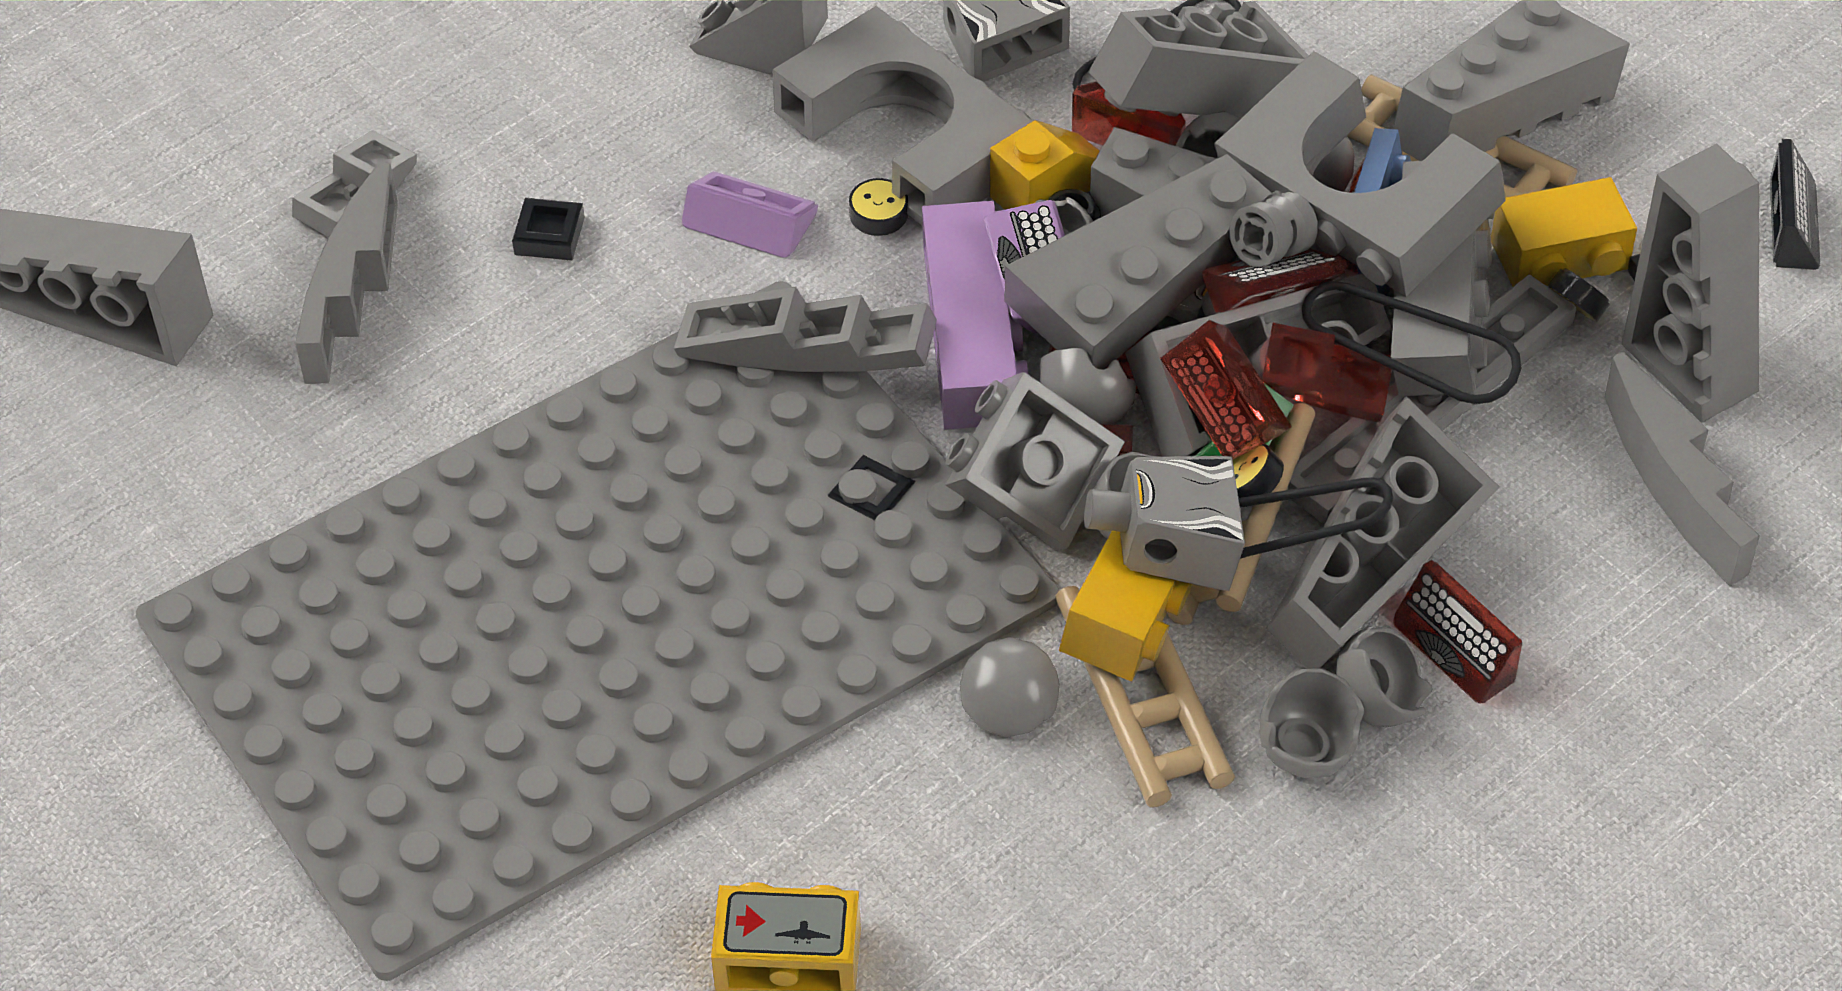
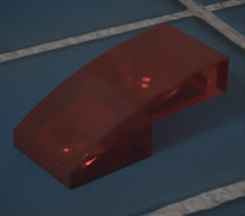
(1323, 374)

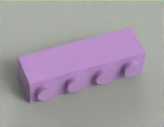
(973, 323)

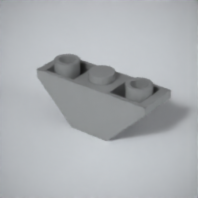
(758, 31)

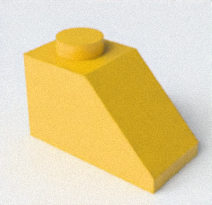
(1038, 164)

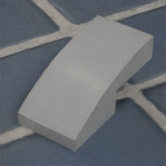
(327, 199)

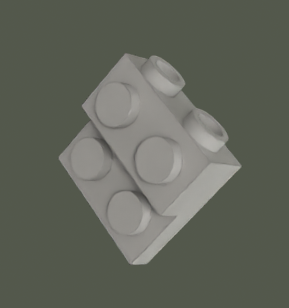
(1031, 459)

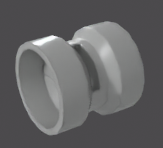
(1273, 229)

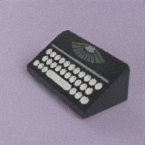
(1793, 210)

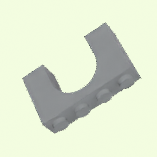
(885, 63)
(1390, 232)

